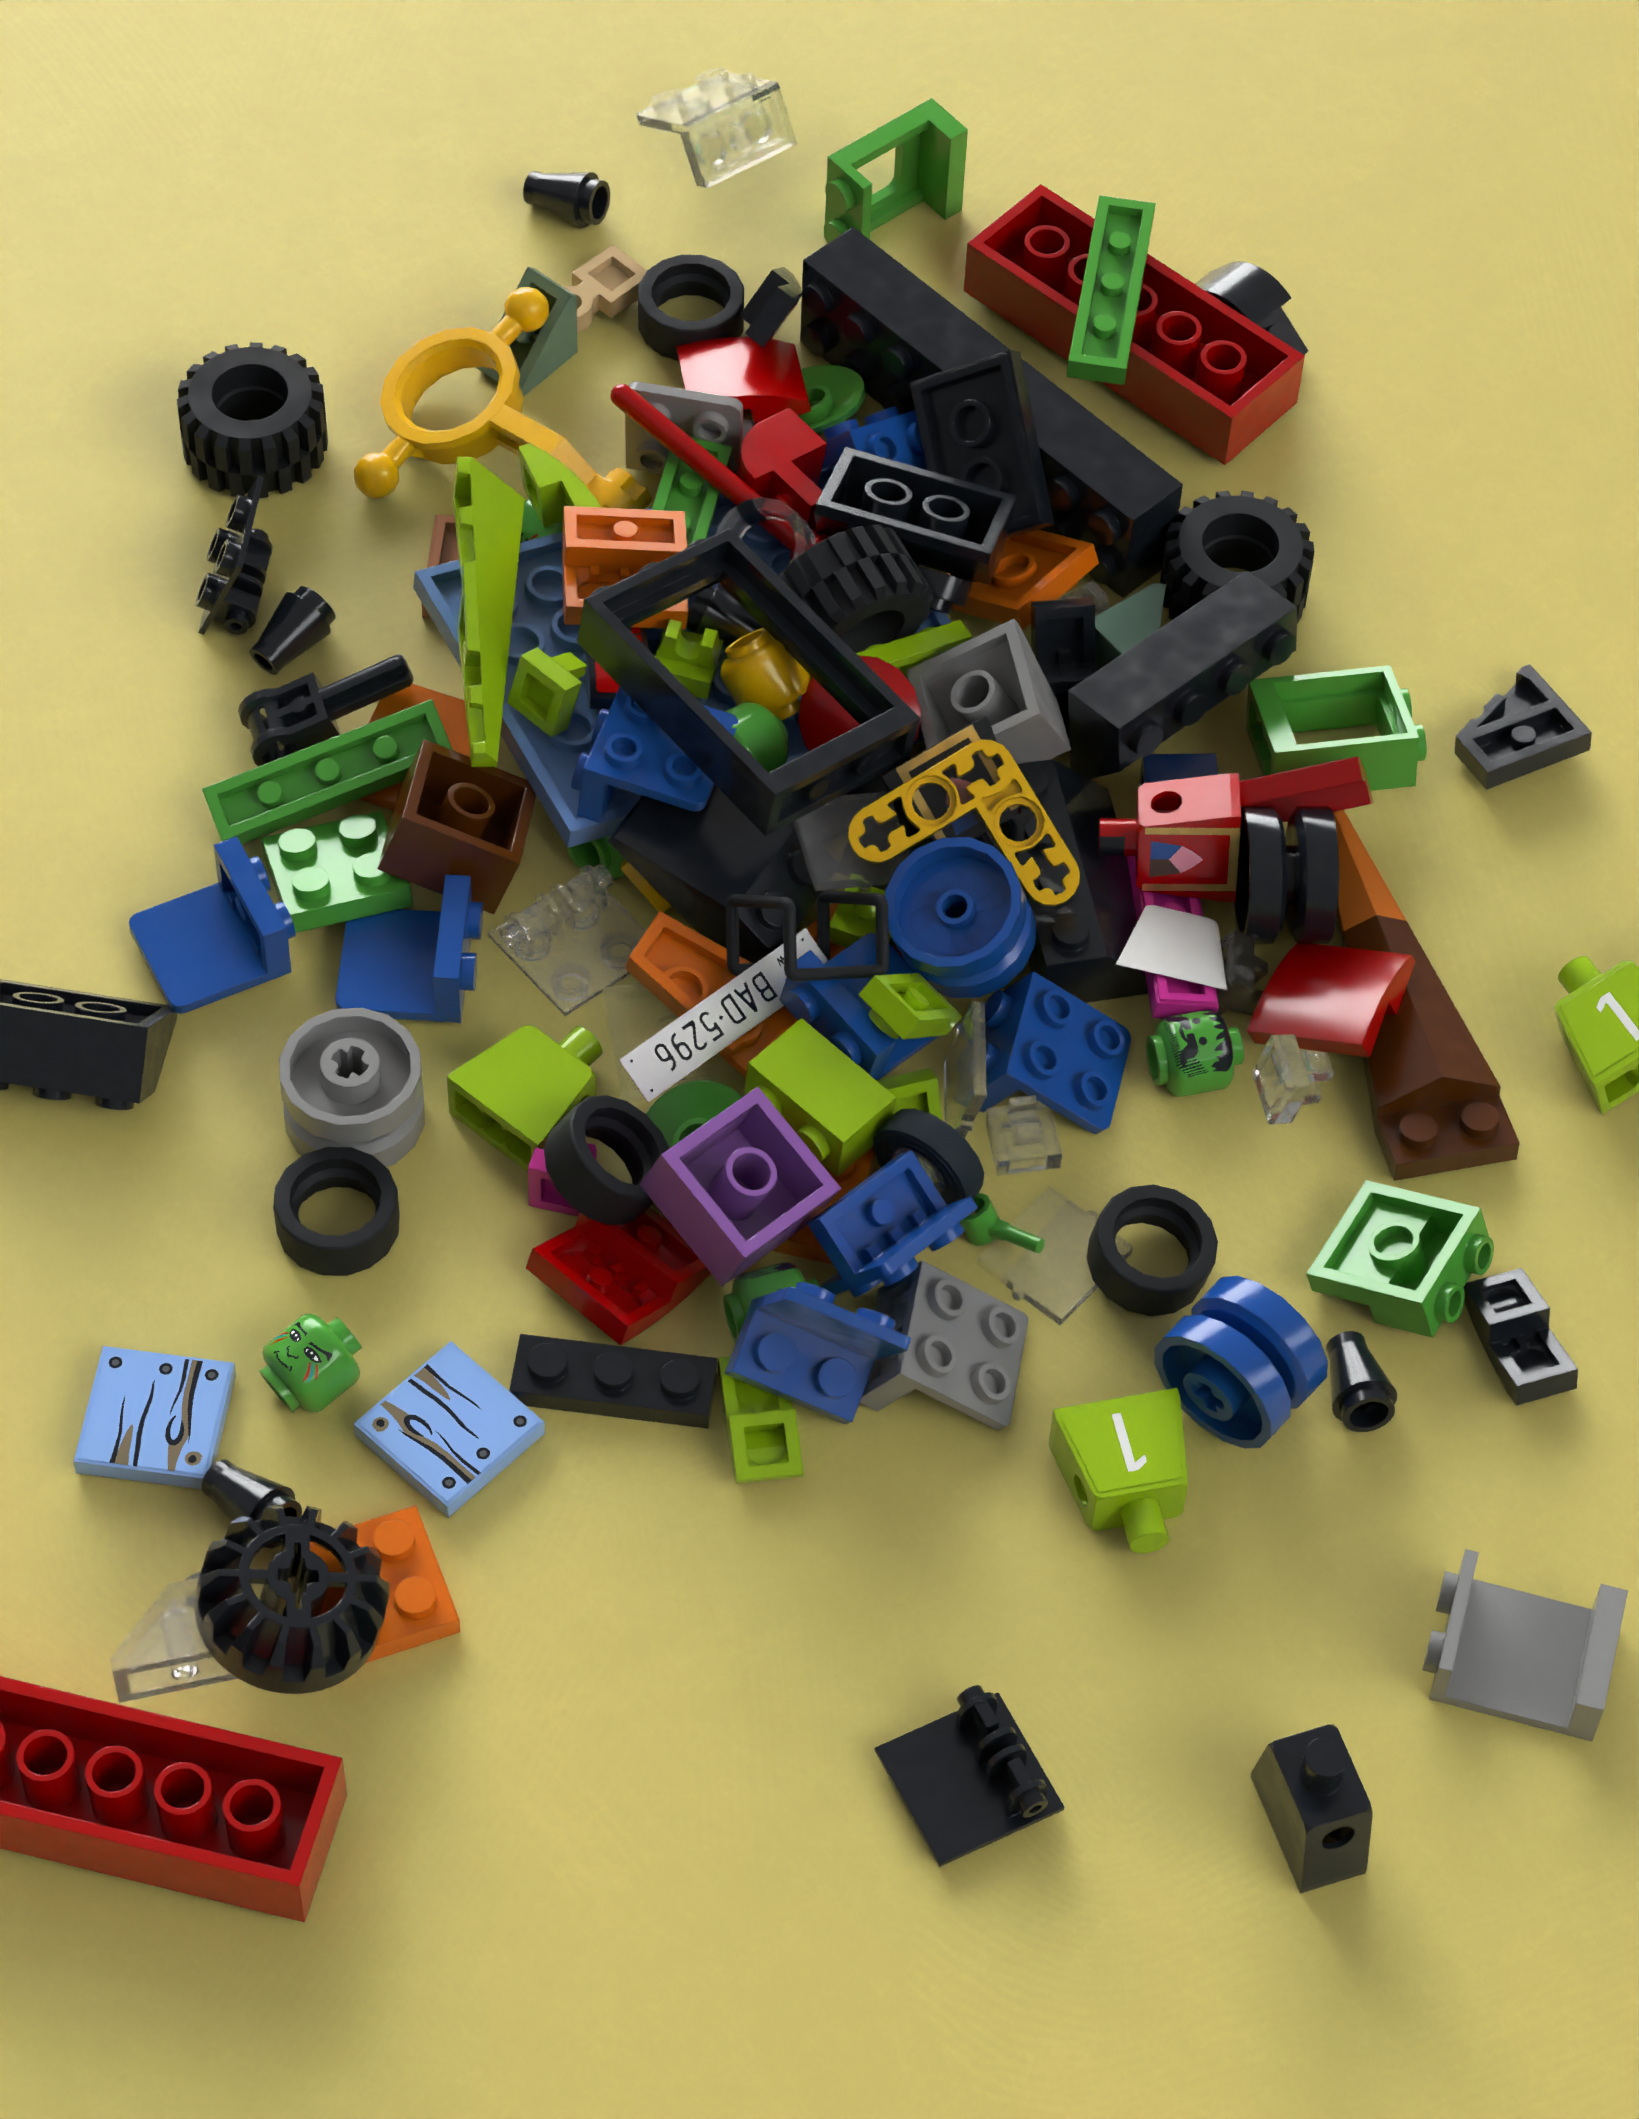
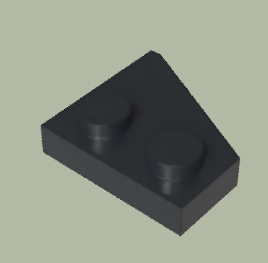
(1521, 732)

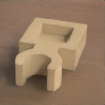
(605, 284)

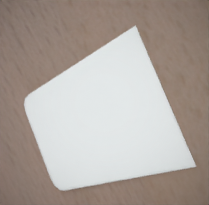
(1176, 947)

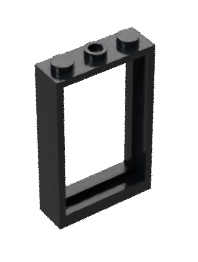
(804, 783)

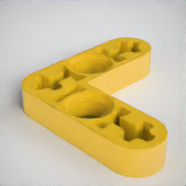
(988, 803)

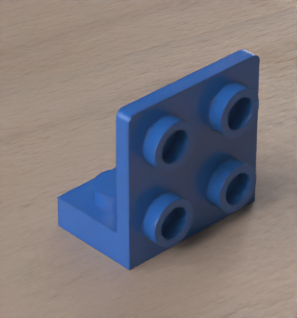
(812, 1349)

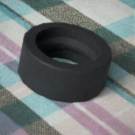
(688, 276)
(583, 1179)
(1176, 1215)
(336, 1253)

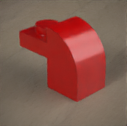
(784, 462)

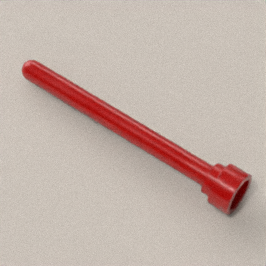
(698, 459)

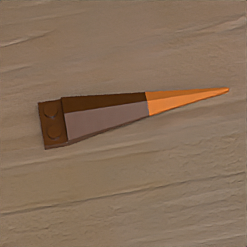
(1426, 1076)

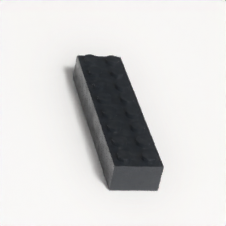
(896, 329)

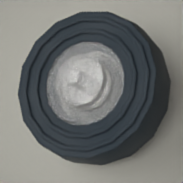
(939, 1149)

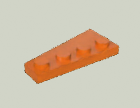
(686, 969)

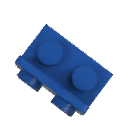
(885, 1224)

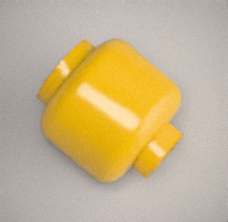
(764, 674)

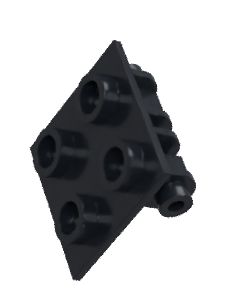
(240, 568)
(969, 1777)

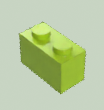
(821, 1095)

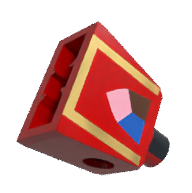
(1181, 837)

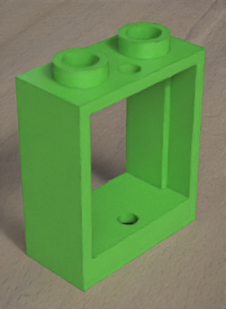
(1331, 701)

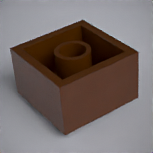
(458, 824)

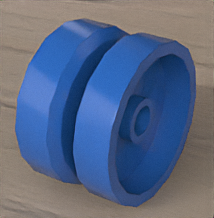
(961, 917)
(1241, 1361)

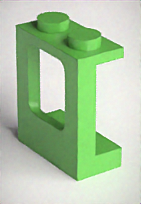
(926, 169)

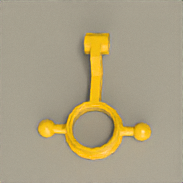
(497, 425)

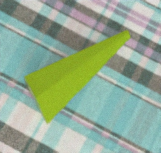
(488, 545)

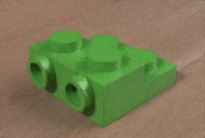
(1404, 1257)

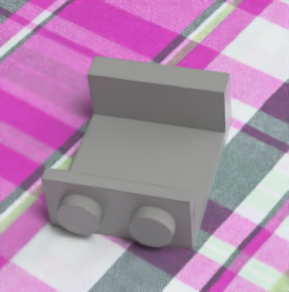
(1524, 1653)

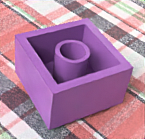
(739, 1186)

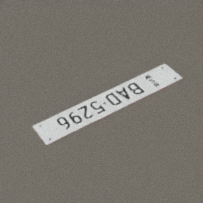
(713, 1023)

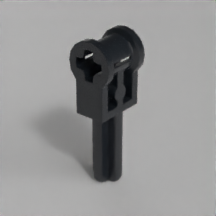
(307, 712)

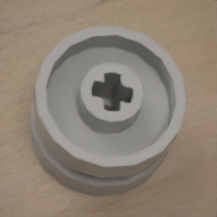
(353, 1084)

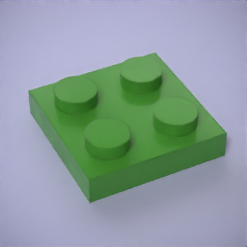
(332, 872)

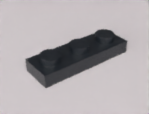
(614, 1381)

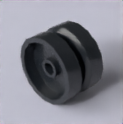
(1287, 874)

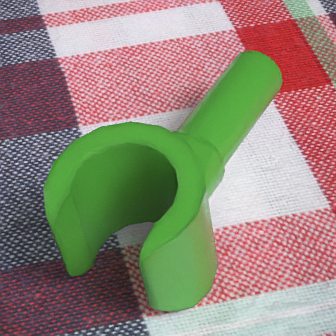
(987, 1226)

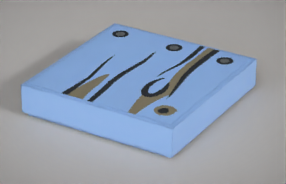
(154, 1417)
(449, 1429)

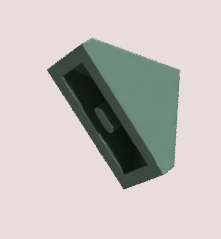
(551, 345)
(1128, 623)

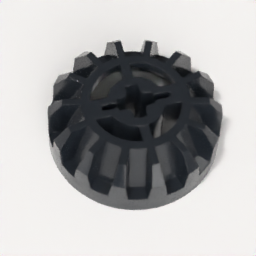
(268, 1637)

